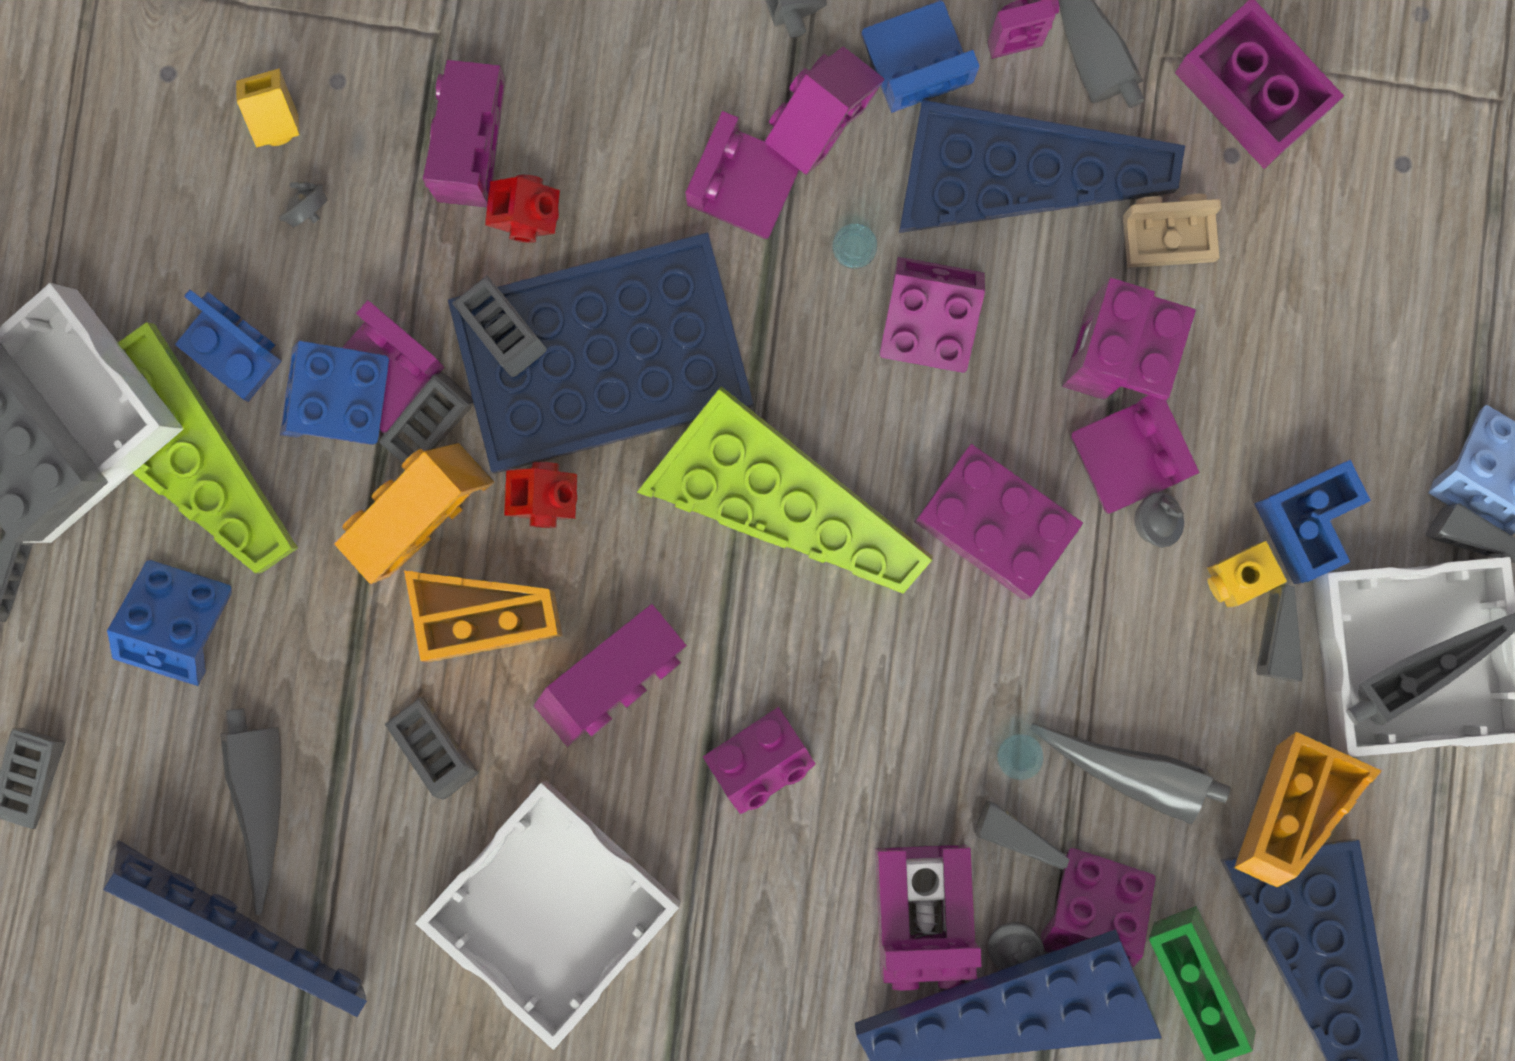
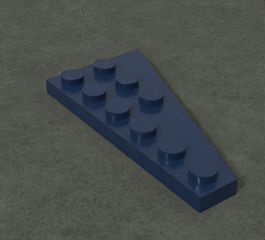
(1000, 165)
(216, 921)
(1326, 950)
(1046, 1003)

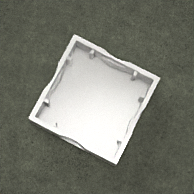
(88, 386)
(1391, 613)
(549, 913)

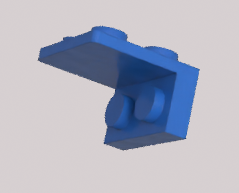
(918, 56)
(228, 351)
(334, 393)
(167, 621)

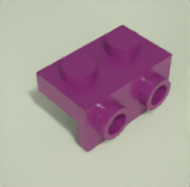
(759, 761)

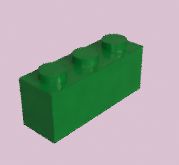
(1202, 986)

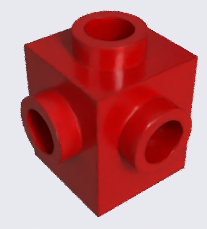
(522, 207)
(541, 494)

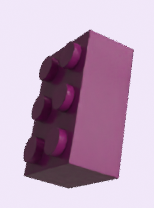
(1258, 83)
(998, 522)

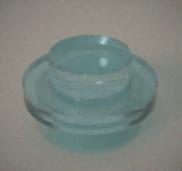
(854, 246)
(1020, 757)

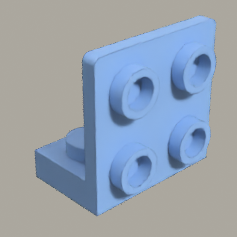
(1484, 471)

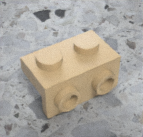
(1171, 231)

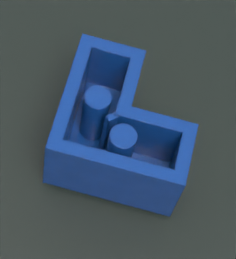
(1301, 520)

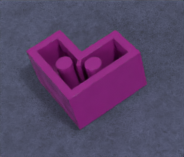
(821, 108)

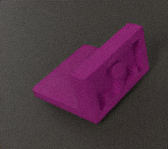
(1021, 26)
(741, 179)
(932, 314)
(409, 362)
(1134, 453)
(1099, 898)

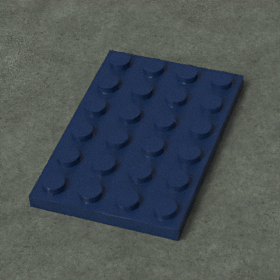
(627, 354)

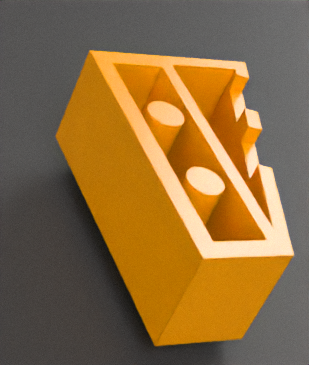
(410, 510)
(477, 616)
(1299, 806)

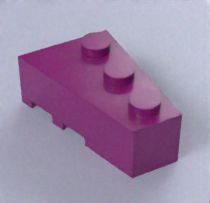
(465, 133)
(610, 676)

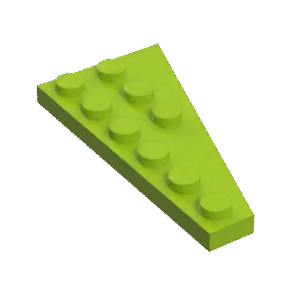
(201, 466)
(768, 488)

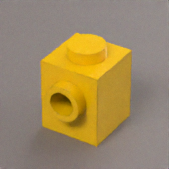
(267, 108)
(1245, 575)

